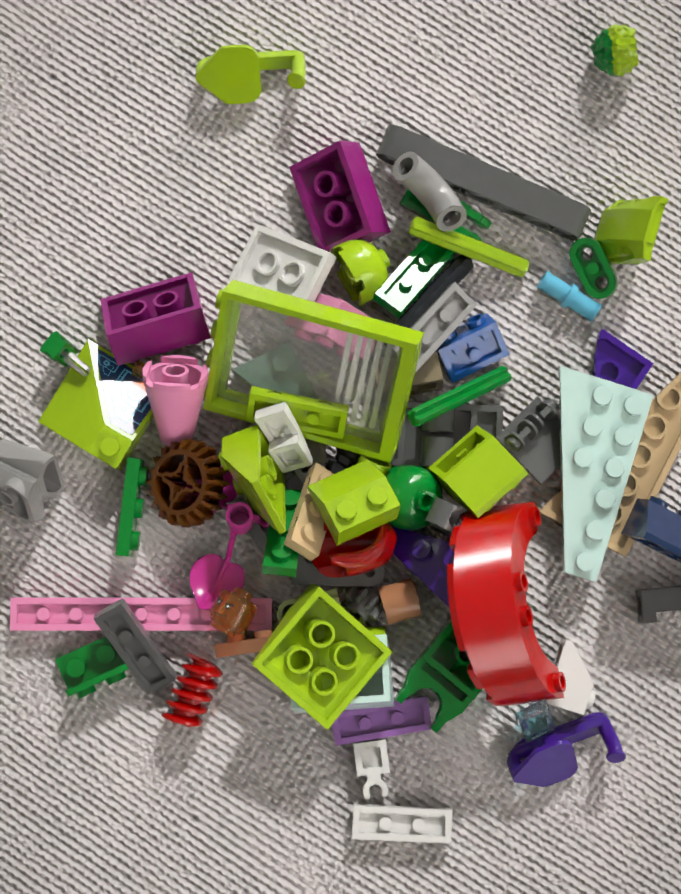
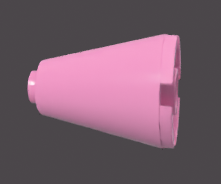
(175, 395)

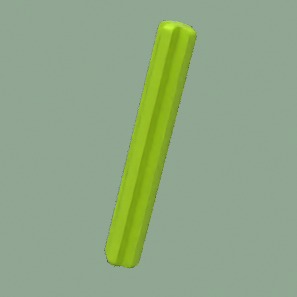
(469, 247)

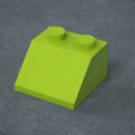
(355, 501)

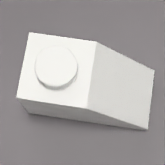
(578, 681)

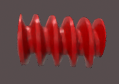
(193, 692)

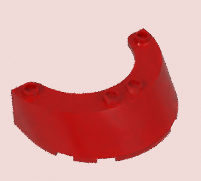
(492, 609)

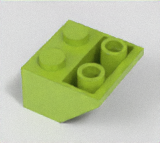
(477, 471)

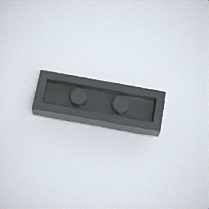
(135, 646)

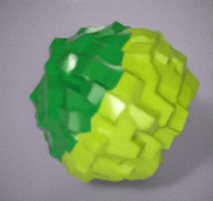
(616, 50)

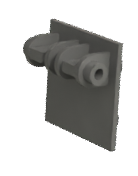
(535, 438)

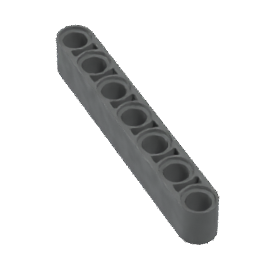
(490, 184)

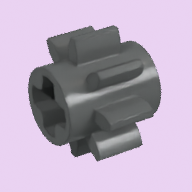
(363, 605)

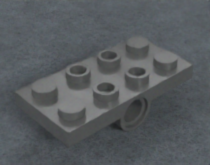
(431, 440)

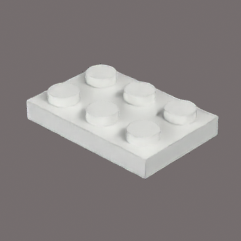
(283, 264)

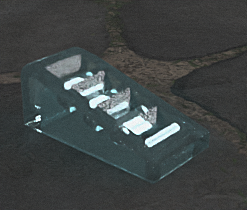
(535, 720)

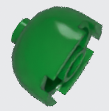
(415, 492)

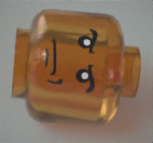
(232, 611)

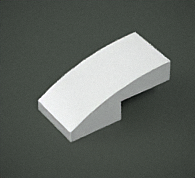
(284, 436)

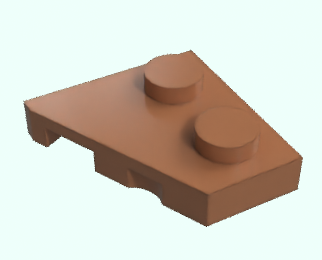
(242, 645)

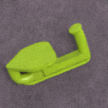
(235, 71)

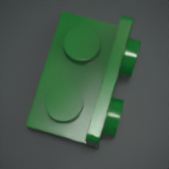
(89, 666)

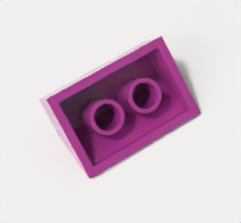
(339, 196)
(154, 319)

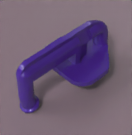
(553, 755)

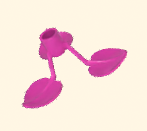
(210, 571)

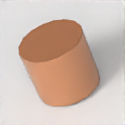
(400, 601)

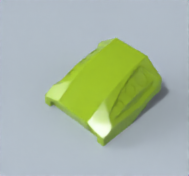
(630, 229)

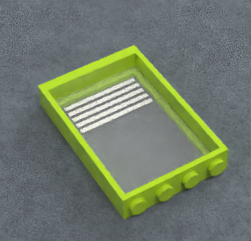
(316, 354)

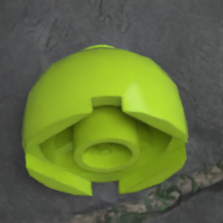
(361, 269)

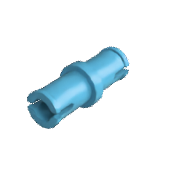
(569, 296)

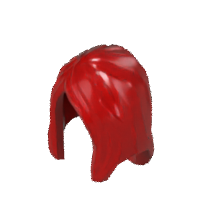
(356, 555)

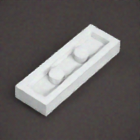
(402, 823)

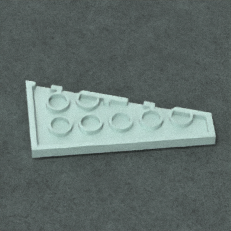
(597, 450)

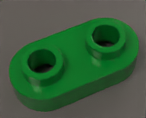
(591, 270)

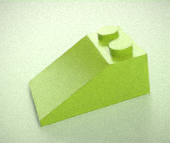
(256, 474)

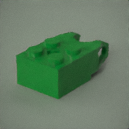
(445, 674)

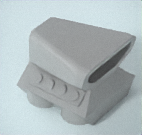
(26, 479)

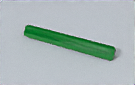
(458, 396)

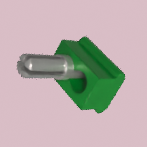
(59, 349)

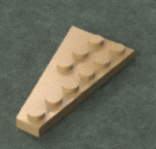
(651, 465)

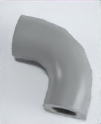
(430, 190)

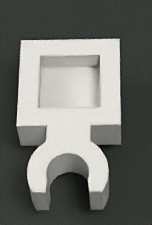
(372, 760)

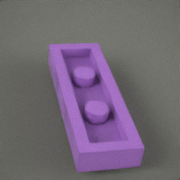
(382, 722)

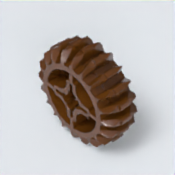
(199, 469)

